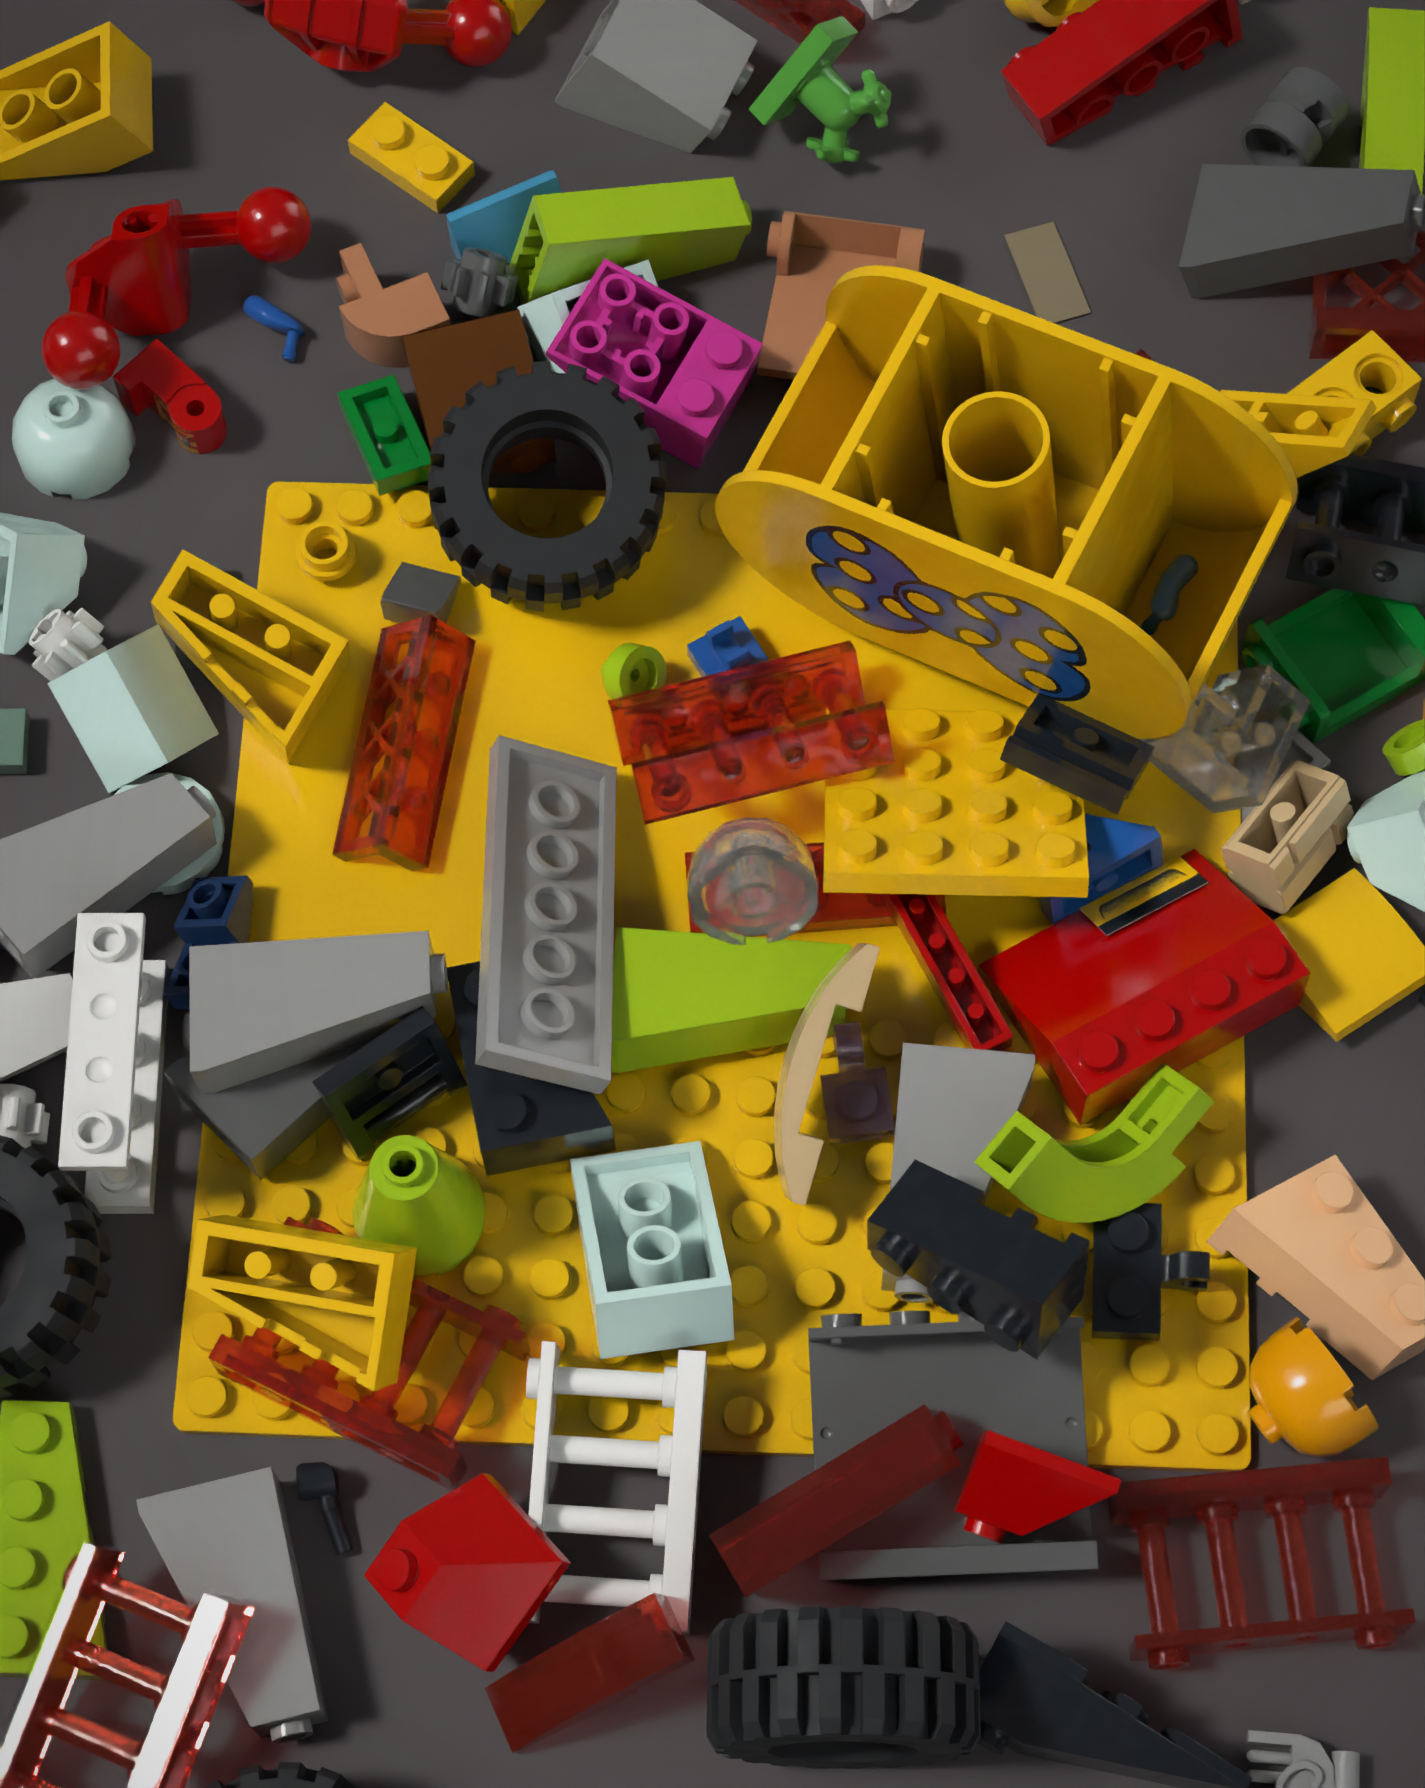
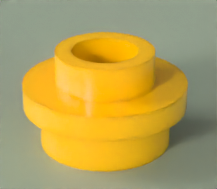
(323, 536)

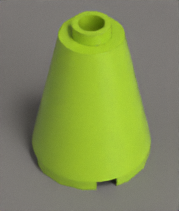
(420, 1201)

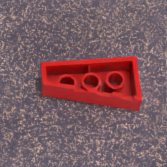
(1111, 52)

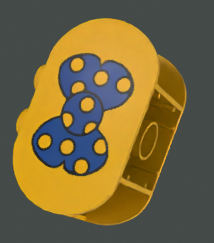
(1009, 499)

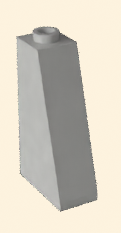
(95, 863)
(301, 999)
(948, 1114)
(238, 1544)

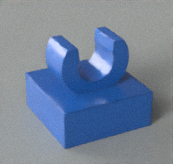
(725, 648)

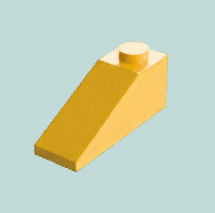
(1308, 427)

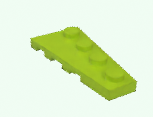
(39, 1527)

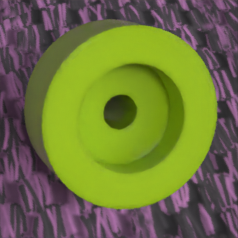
(633, 670)
(1407, 749)

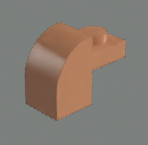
(380, 317)

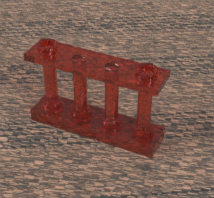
(749, 732)
(373, 1418)
(1284, 1497)
(182, 1698)

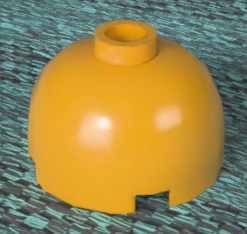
(1305, 1395)

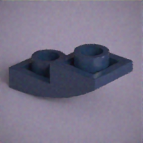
(213, 914)

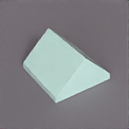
(133, 708)

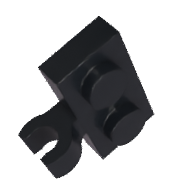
(1133, 1272)

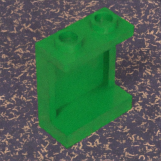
(1342, 655)

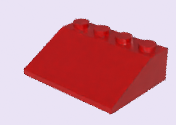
(1147, 995)

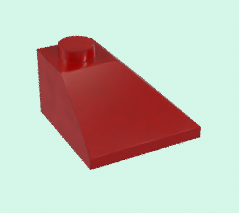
(1024, 1488)
(469, 1571)

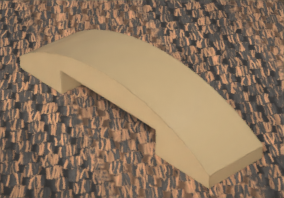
(796, 1151)

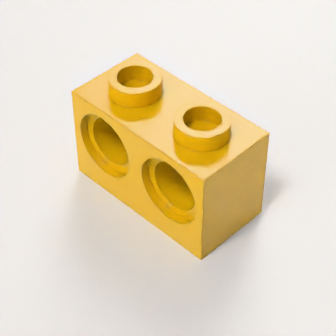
(1368, 364)

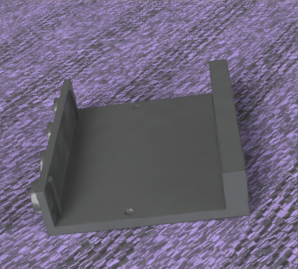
(882, 1372)

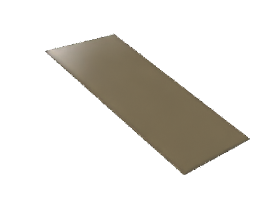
(1047, 273)

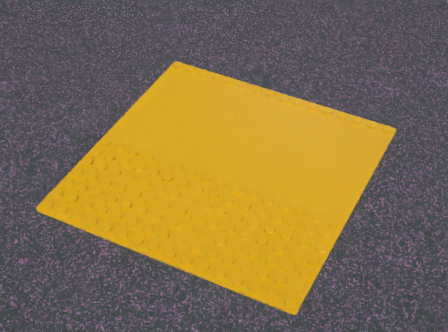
(788, 1263)

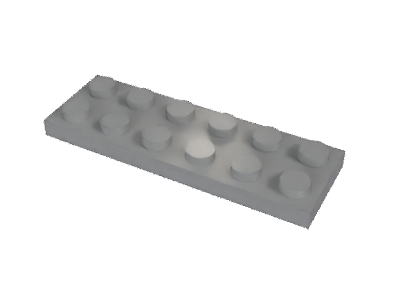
(548, 917)

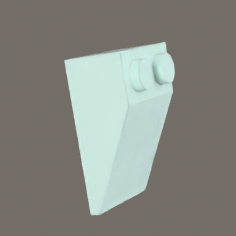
(652, 1250)

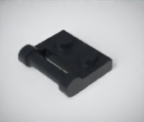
(389, 1081)

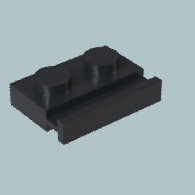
(1077, 753)

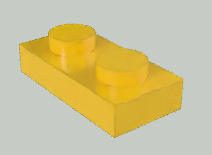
(411, 157)

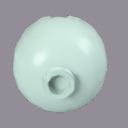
(72, 439)

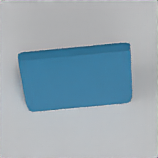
(497, 219)

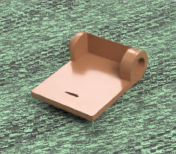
(810, 259)

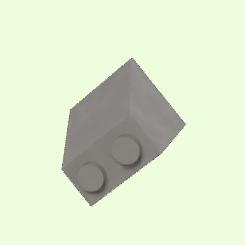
(660, 70)

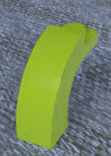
(1107, 1170)

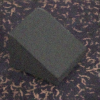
(419, 593)

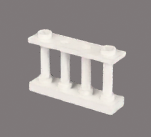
(114, 1063)
(673, 1456)

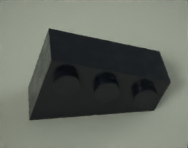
(516, 1116)
(979, 1259)

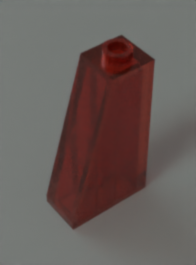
(837, 1498)

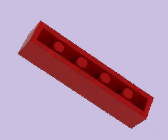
(950, 971)

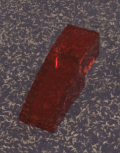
(589, 1671)

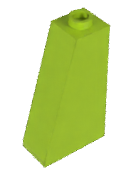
(671, 224)
(707, 997)

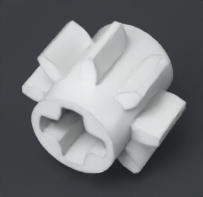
(65, 642)
(21, 1116)

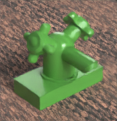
(814, 83)

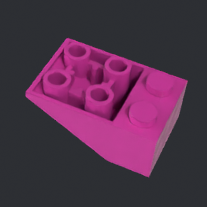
(663, 354)

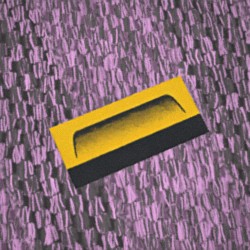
(1143, 895)

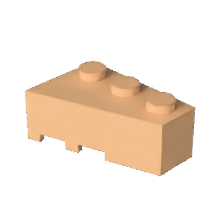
(1335, 1263)

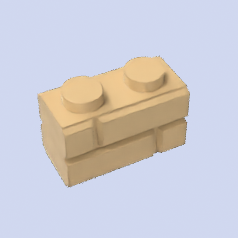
(1289, 836)

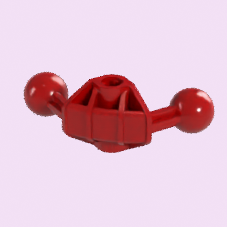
(371, 32)
(142, 276)

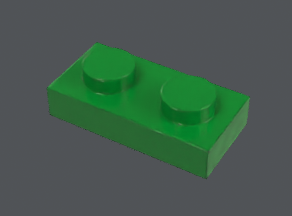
(386, 434)

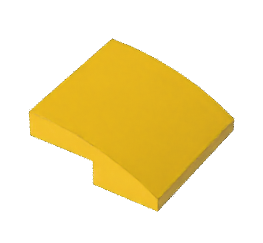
(1356, 953)

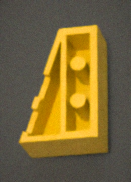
(251, 648)
(315, 1288)

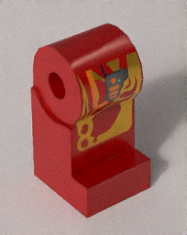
(176, 394)

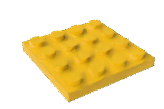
(952, 816)

